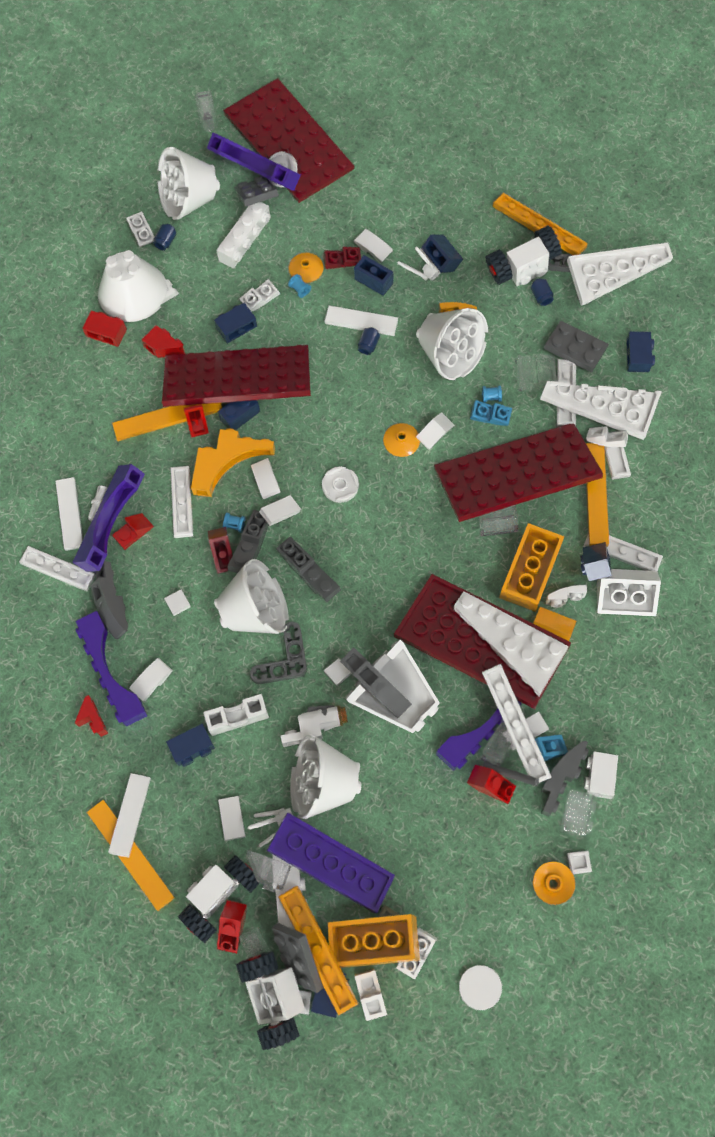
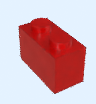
(104, 328)

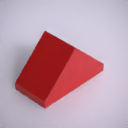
(196, 420)

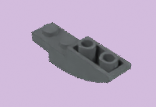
(250, 543)
(308, 570)
(107, 603)
(375, 682)
(567, 770)

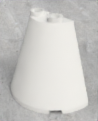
(407, 678)

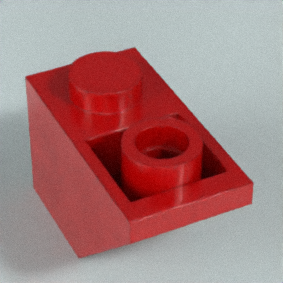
(161, 343)
(491, 783)
(231, 926)

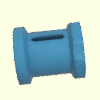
(299, 285)
(491, 393)
(234, 522)

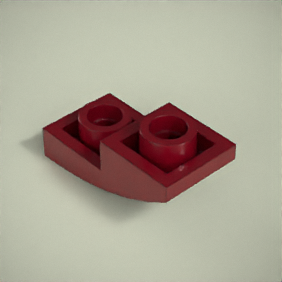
(338, 259)

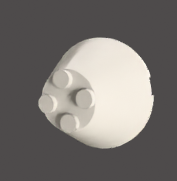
(184, 182)
(131, 287)
(454, 341)
(253, 601)
(322, 778)

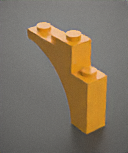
(231, 449)

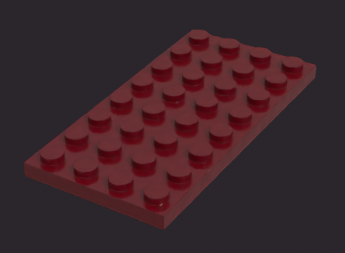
(278, 123)
(236, 375)
(517, 472)
(441, 633)

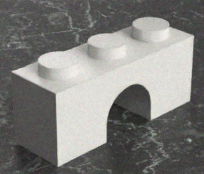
(226, 719)

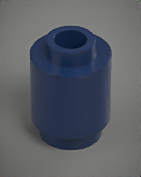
(164, 237)
(542, 292)
(368, 340)

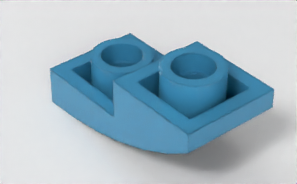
(495, 414)

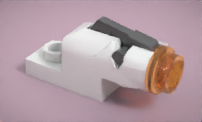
(314, 721)

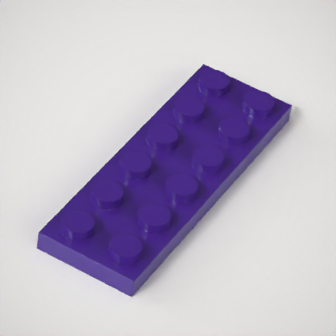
(331, 863)

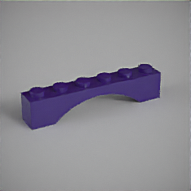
(253, 161)
(94, 545)
(127, 704)
(459, 747)

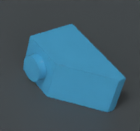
(551, 746)

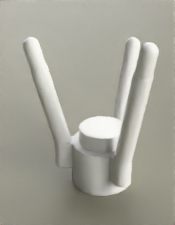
(429, 268)
(279, 816)

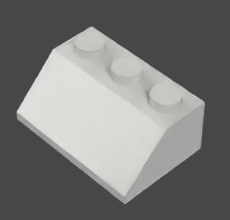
(629, 593)

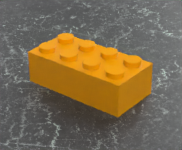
(531, 567)
(374, 940)

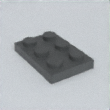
(256, 191)
(576, 346)
(297, 954)

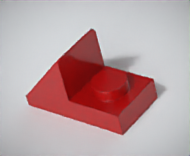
(134, 529)
(89, 712)

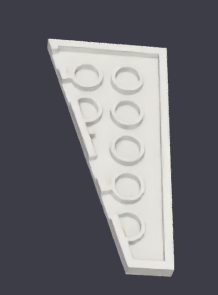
(607, 270)
(608, 405)
(518, 644)

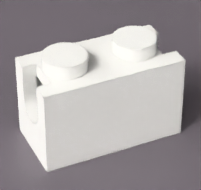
(601, 775)

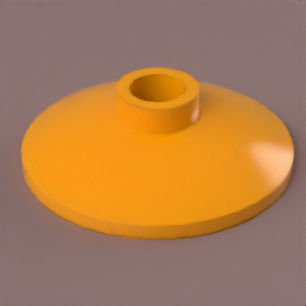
(311, 271)
(398, 446)
(563, 877)

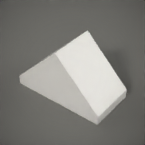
(434, 430)

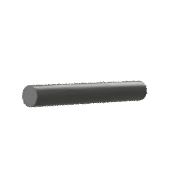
(513, 774)

